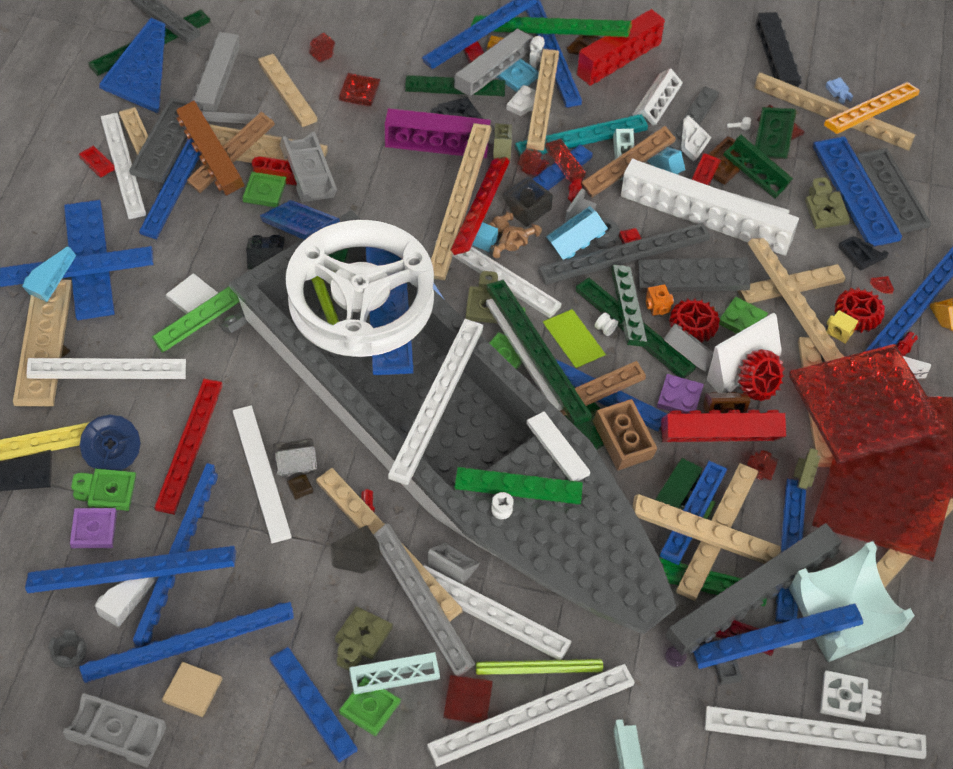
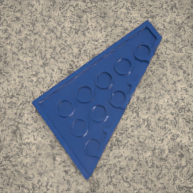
(139, 69)

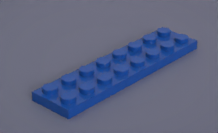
(857, 191)
(298, 219)
(87, 237)
(400, 359)

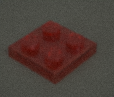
(359, 89)
(468, 699)

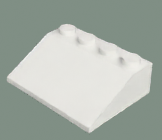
(730, 353)

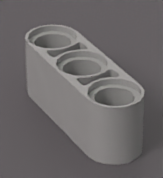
(689, 347)

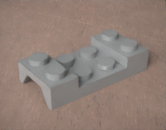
(309, 168)
(116, 729)

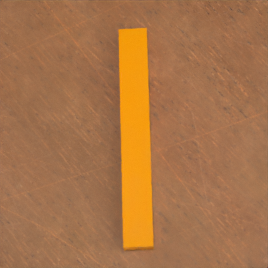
(871, 108)

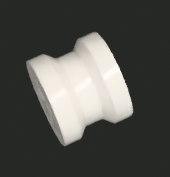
(606, 324)
(502, 511)

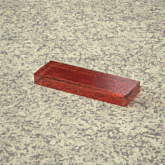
(565, 160)

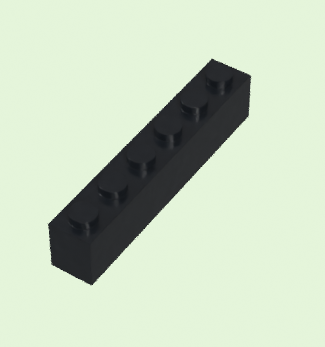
(777, 48)

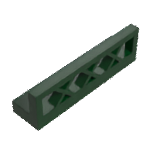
(760, 164)

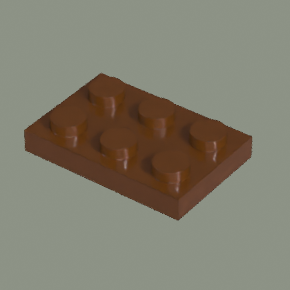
(726, 169)

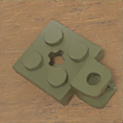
(821, 198)
(477, 297)
(806, 469)
(355, 645)

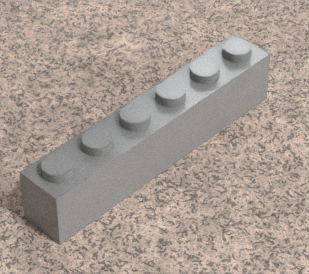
(493, 62)
(217, 71)

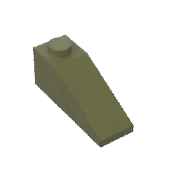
(502, 141)

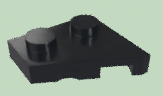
(861, 252)

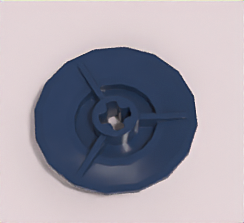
(99, 433)

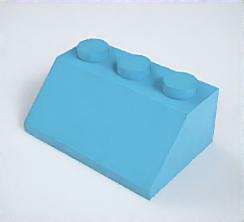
(577, 233)

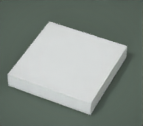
(190, 293)

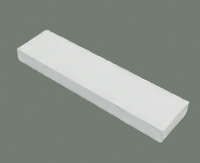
(558, 447)

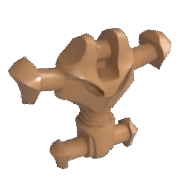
(511, 237)

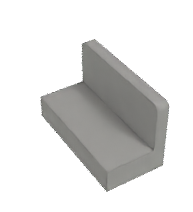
(578, 205)

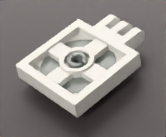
(848, 697)

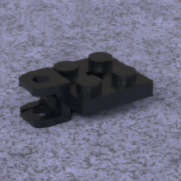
(457, 107)

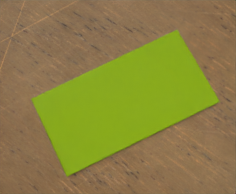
(574, 338)

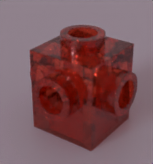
(322, 47)
(532, 162)
(769, 464)

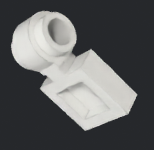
(536, 46)

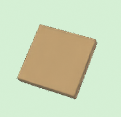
(192, 689)

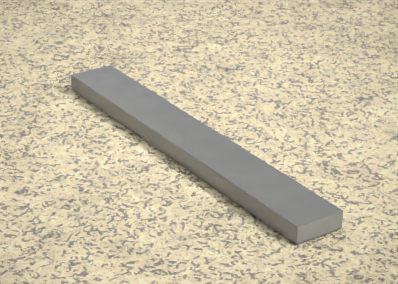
(423, 601)

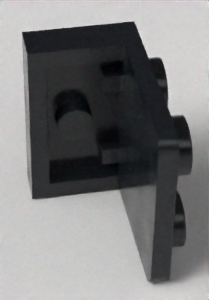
(263, 248)

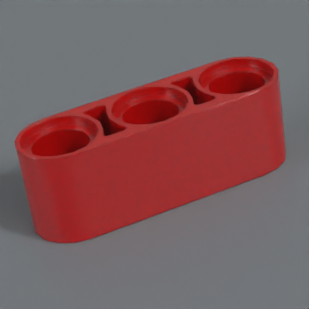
(274, 167)

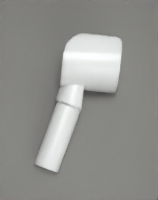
(745, 124)

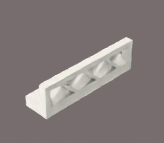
(656, 92)

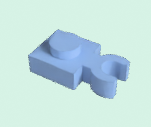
(838, 88)

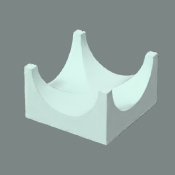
(849, 583)

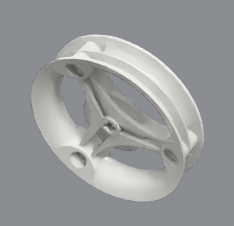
(360, 287)

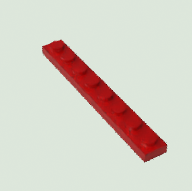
(480, 206)

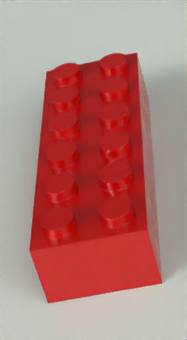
(615, 52)
(723, 426)

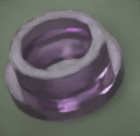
(674, 658)

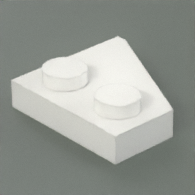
(522, 101)
(693, 138)

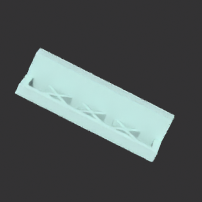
(393, 668)
(627, 746)

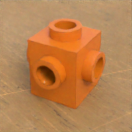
(659, 300)

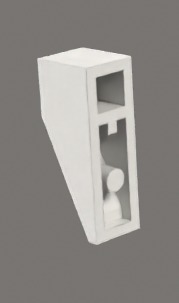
(122, 599)

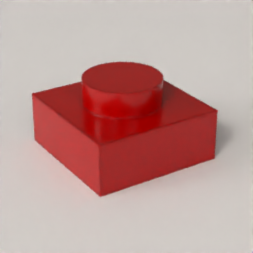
(629, 235)

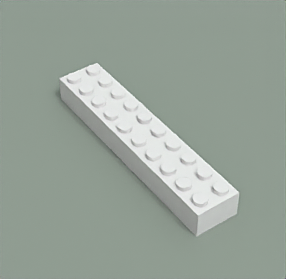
(708, 205)

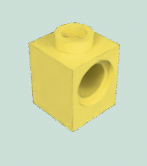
(841, 326)

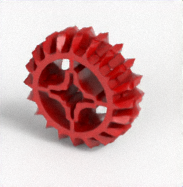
(862, 307)
(696, 318)
(761, 375)

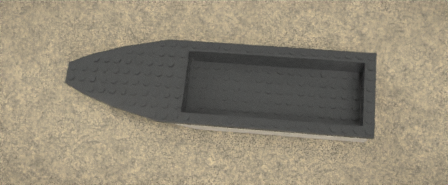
(582, 552)

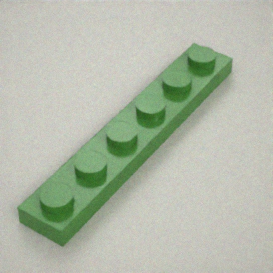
(195, 319)

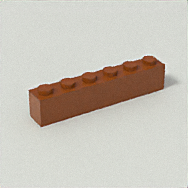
(210, 148)

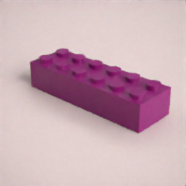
(429, 131)

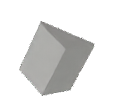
(451, 563)

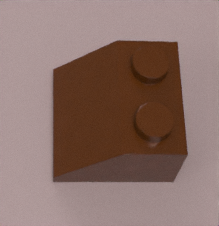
(726, 402)

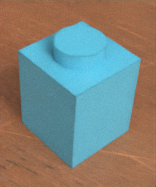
(486, 237)

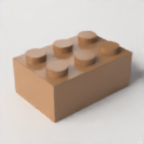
(624, 434)

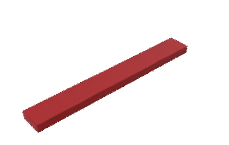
(188, 447)

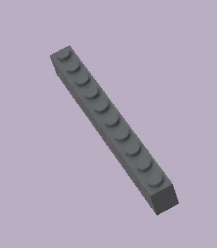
(752, 590)

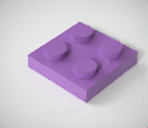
(679, 394)
(93, 528)

